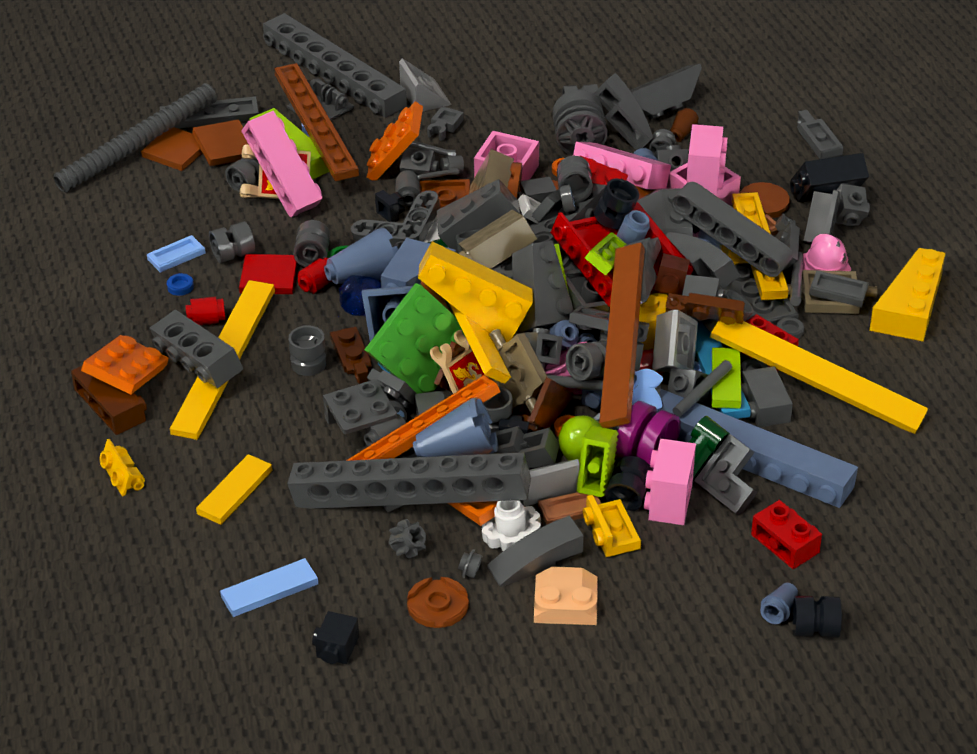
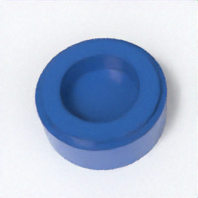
(180, 284)

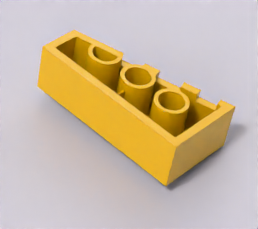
(476, 290)
(909, 300)

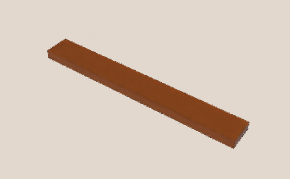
(316, 122)
(622, 336)

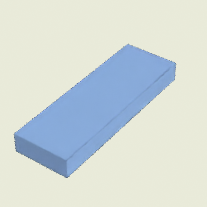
(269, 587)

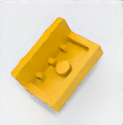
(611, 526)

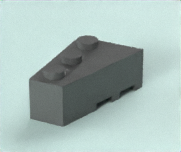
(474, 211)
(540, 270)

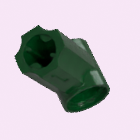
(708, 438)

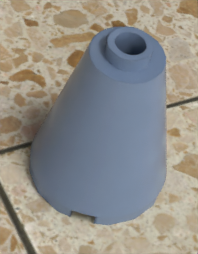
(363, 258)
(458, 433)

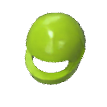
(572, 434)

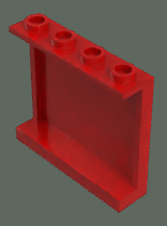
(584, 234)

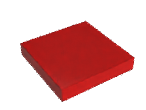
(270, 269)

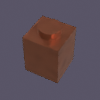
(672, 274)

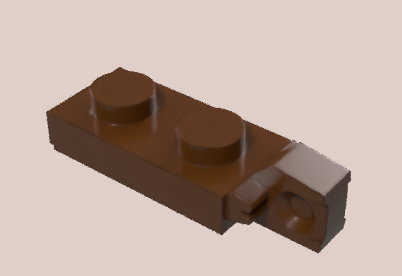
(707, 307)
(351, 353)

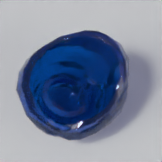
(351, 293)

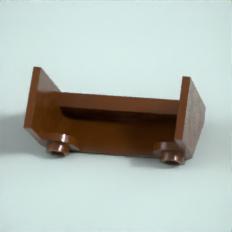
(549, 405)

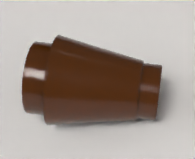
(683, 123)

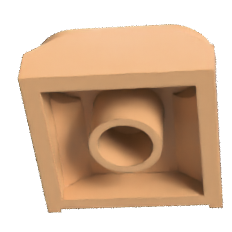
(565, 596)

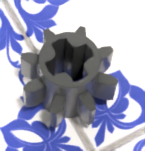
(407, 538)

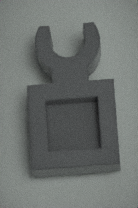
(445, 120)

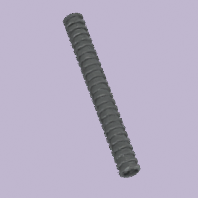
(135, 137)

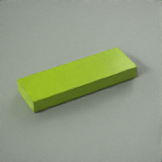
(603, 254)
(727, 390)

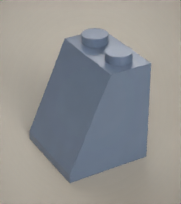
(404, 265)
(380, 305)

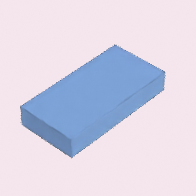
(175, 253)

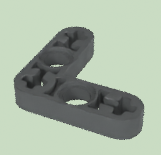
(404, 230)

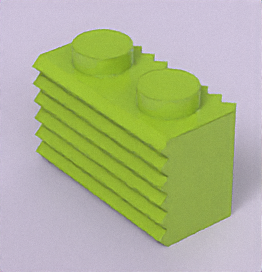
(596, 460)

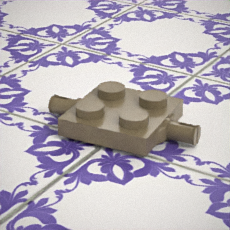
(821, 305)
(524, 368)

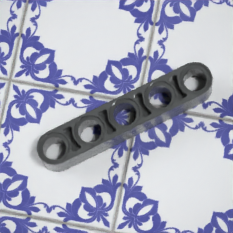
(732, 229)

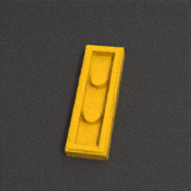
(234, 489)

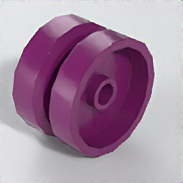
(645, 431)

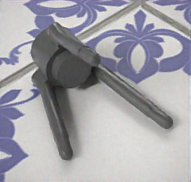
(450, 165)

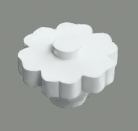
(510, 524)

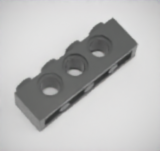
(196, 349)

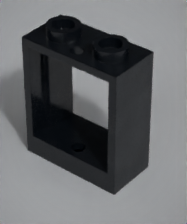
(827, 175)

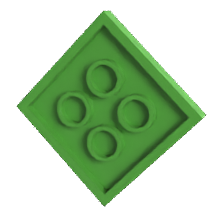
(408, 337)

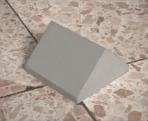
(421, 87)
(674, 341)
(552, 481)

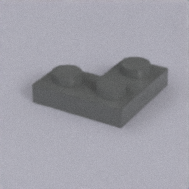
(394, 387)
(721, 473)

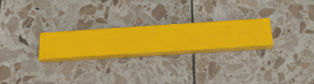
(236, 333)
(821, 374)

